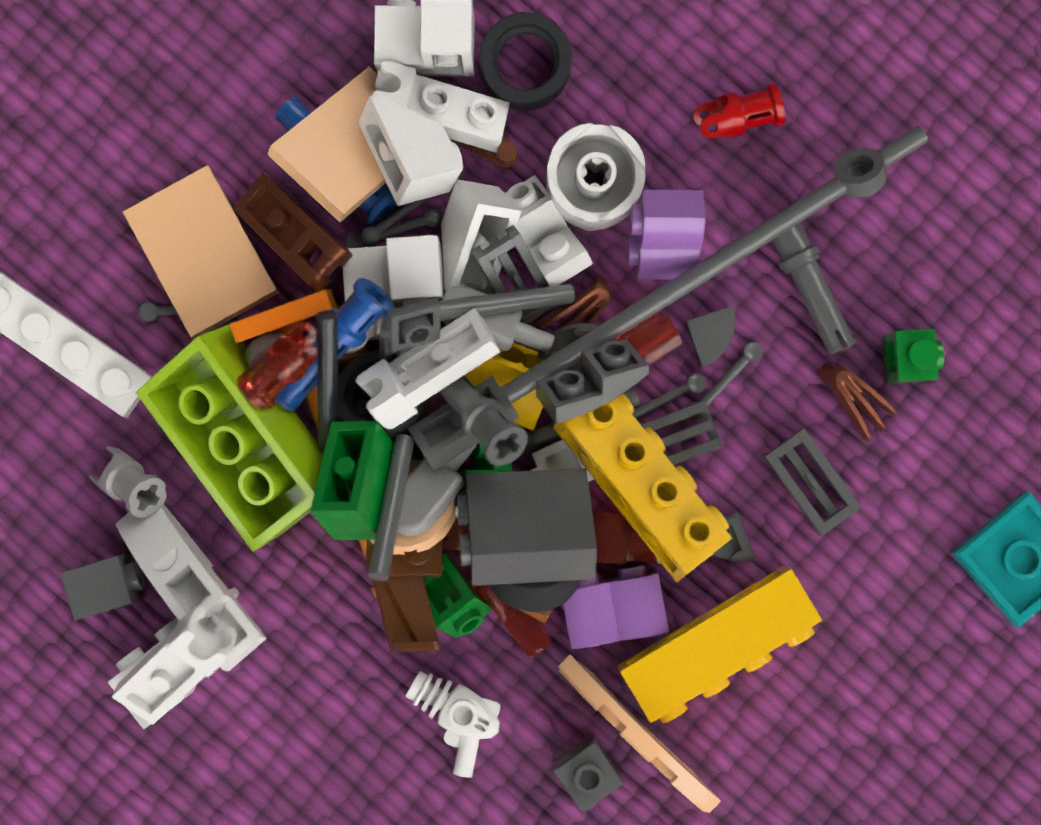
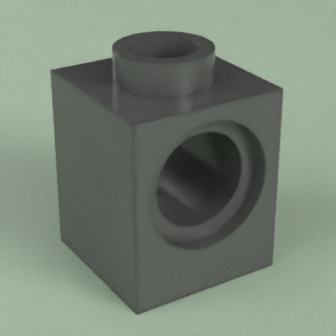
(103, 585)
(587, 772)

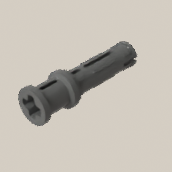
(799, 259)
(485, 422)

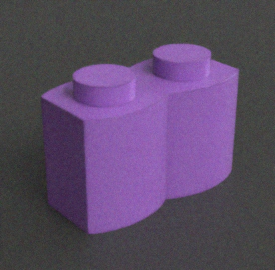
(668, 232)
(616, 608)

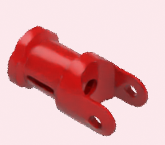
(737, 113)

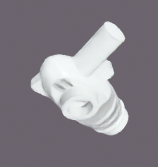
(461, 713)

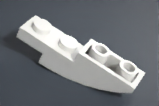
(187, 579)

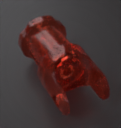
(284, 363)

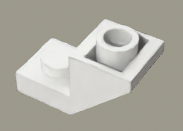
(546, 233)

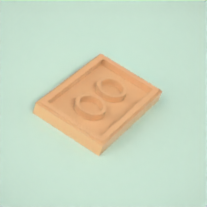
(330, 152)
(200, 252)

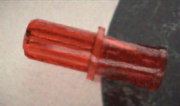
(521, 626)

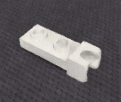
(463, 113)
(426, 369)
(174, 667)

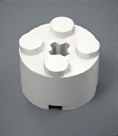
(596, 149)

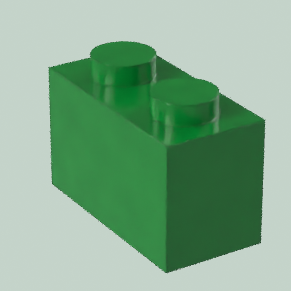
(352, 480)

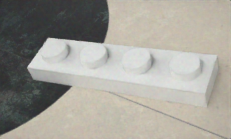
(69, 348)

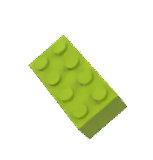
(249, 458)

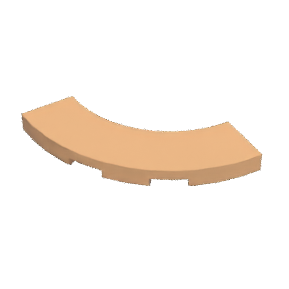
(638, 735)

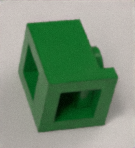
(912, 356)

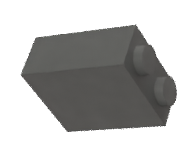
(527, 527)

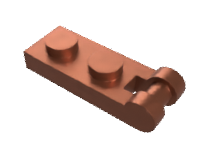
(291, 231)

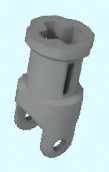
(126, 481)

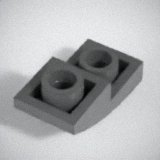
(408, 328)
(603, 377)

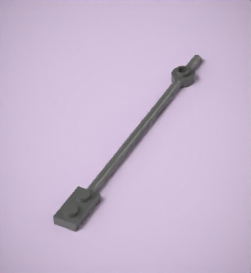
(856, 176)

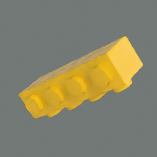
(646, 485)
(719, 644)

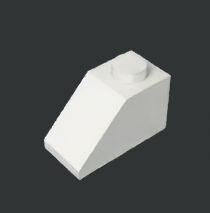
(409, 150)
(471, 219)

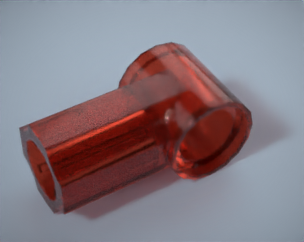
(653, 337)
(618, 541)

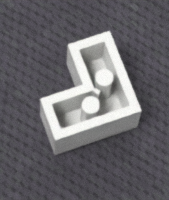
(427, 37)
(404, 269)

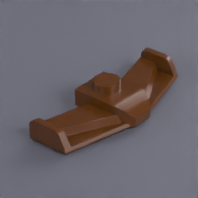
(405, 600)

